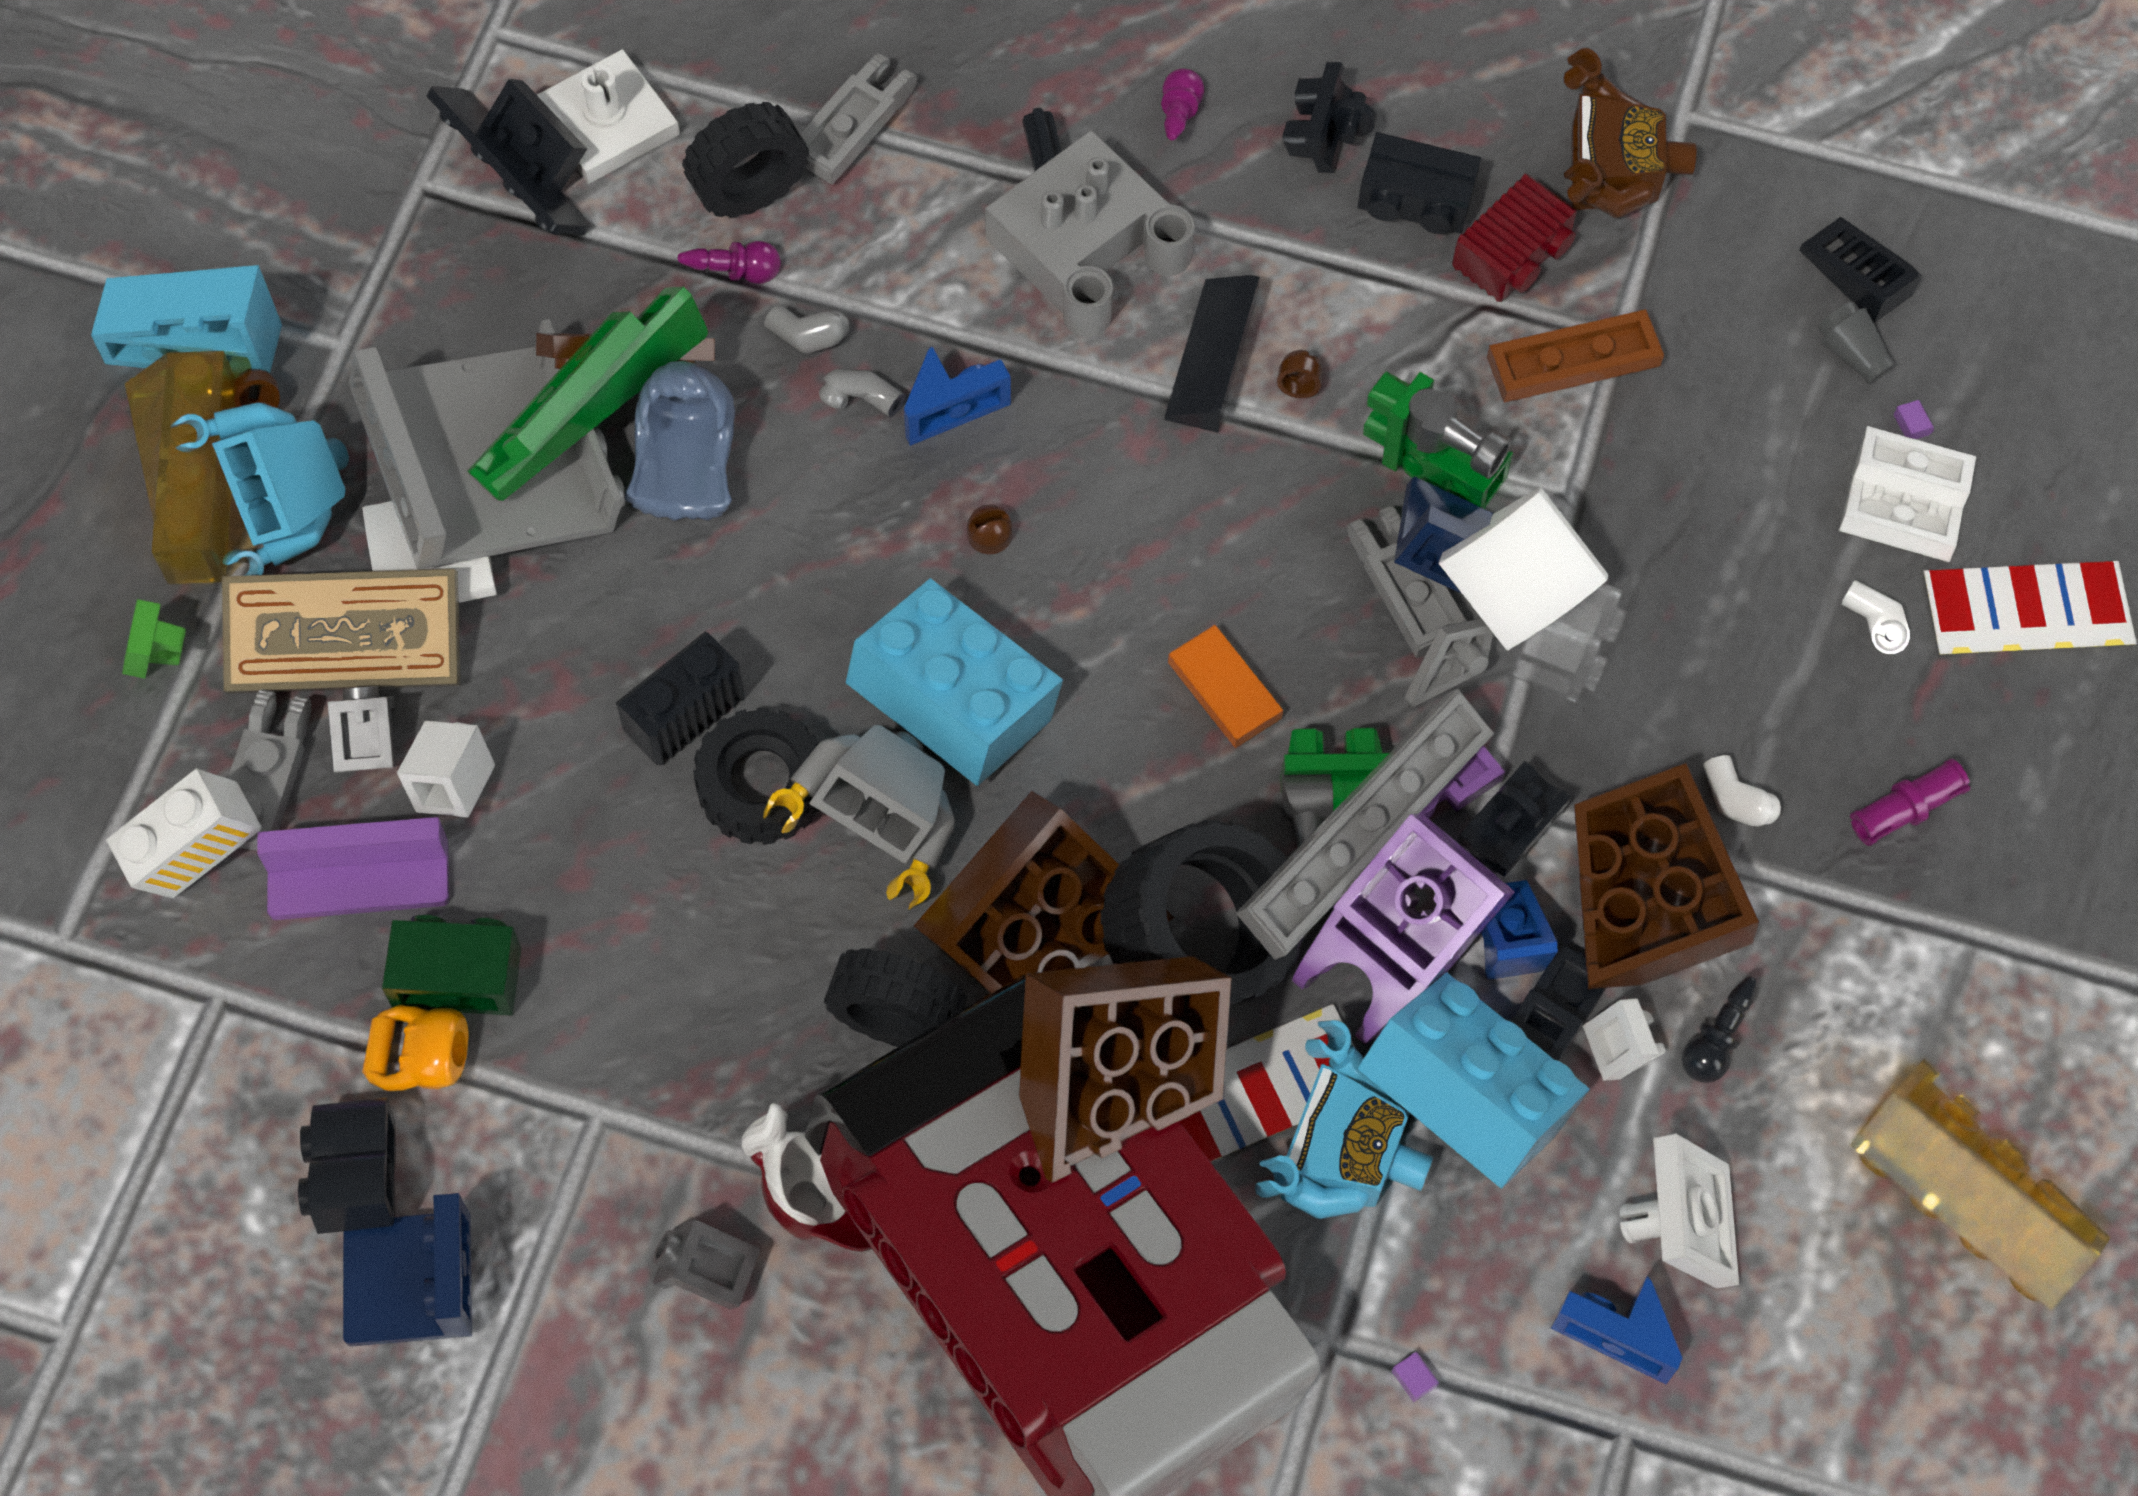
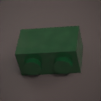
(452, 965)

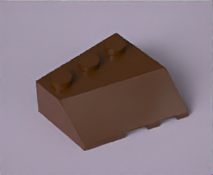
(1119, 1053)

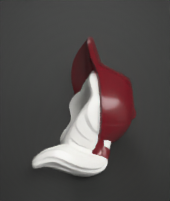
(796, 1183)

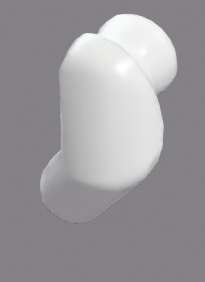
(1883, 615)
(1736, 799)

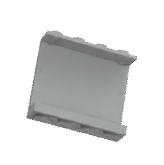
(437, 423)

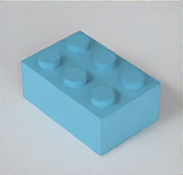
(953, 681)
(1473, 1079)

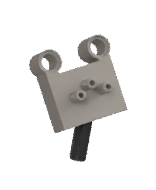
(1080, 219)

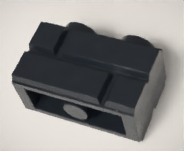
(1418, 183)

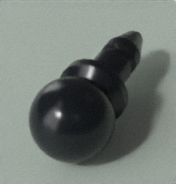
(1708, 1055)

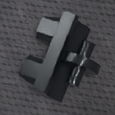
(1335, 118)
(1513, 820)

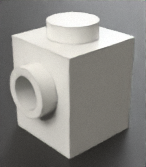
(446, 768)

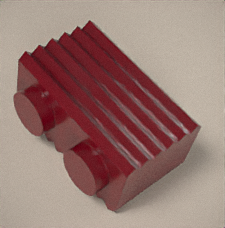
(1515, 238)

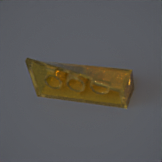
(184, 488)
(1979, 1188)

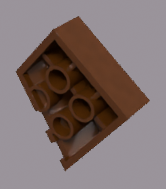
(1656, 882)
(1025, 900)

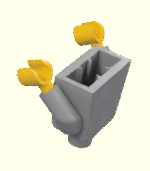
(883, 793)

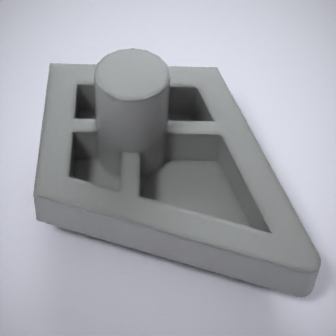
(1453, 657)

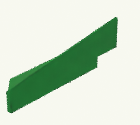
(590, 388)

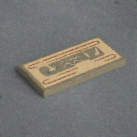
(340, 631)

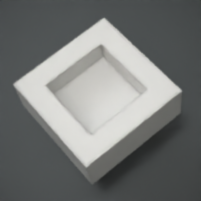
(1622, 1039)

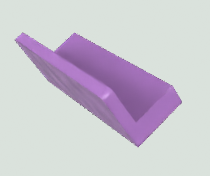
(355, 868)

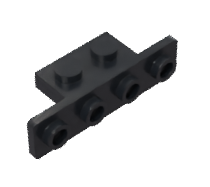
(524, 147)

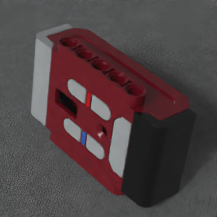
(1093, 1315)

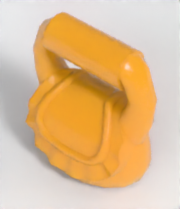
(431, 1051)

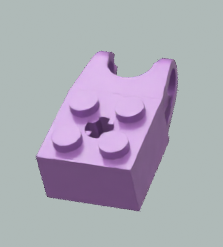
(1387, 936)

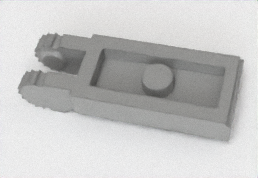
(854, 117)
(1413, 600)
(268, 762)

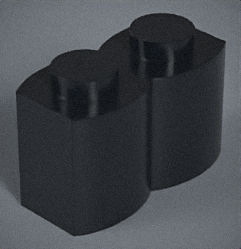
(349, 1166)

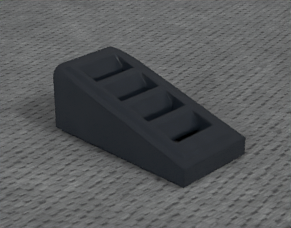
(1897, 274)

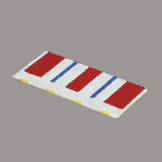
(2029, 607)
(1263, 1087)

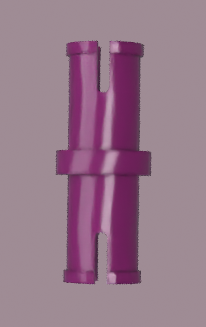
(1910, 802)

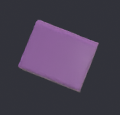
(1913, 420)
(1415, 1376)

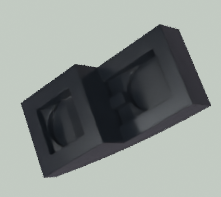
(1558, 1004)

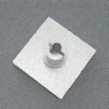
(611, 114)
(1690, 1212)

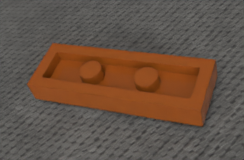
(1575, 355)

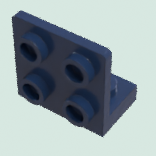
(1432, 524)
(409, 1277)

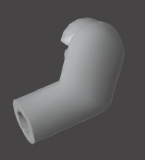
(810, 332)
(864, 384)

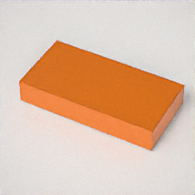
(1225, 686)

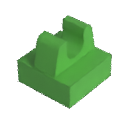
(151, 640)

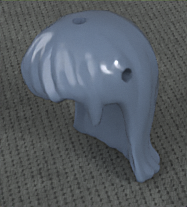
(682, 444)

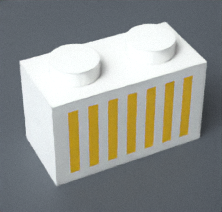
(184, 834)

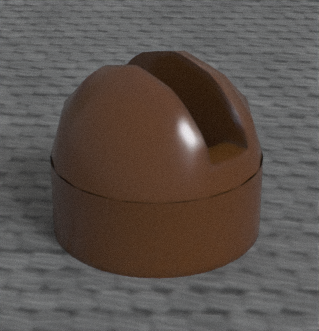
(1308, 377)
(267, 388)
(992, 536)

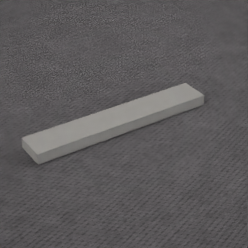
(1363, 824)

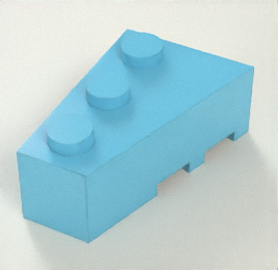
(188, 313)

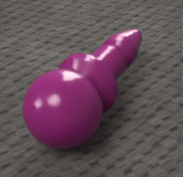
(1180, 101)
(755, 261)

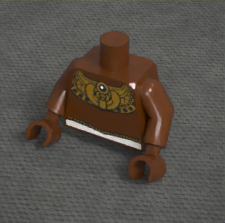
(1617, 144)

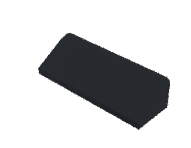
(1213, 352)

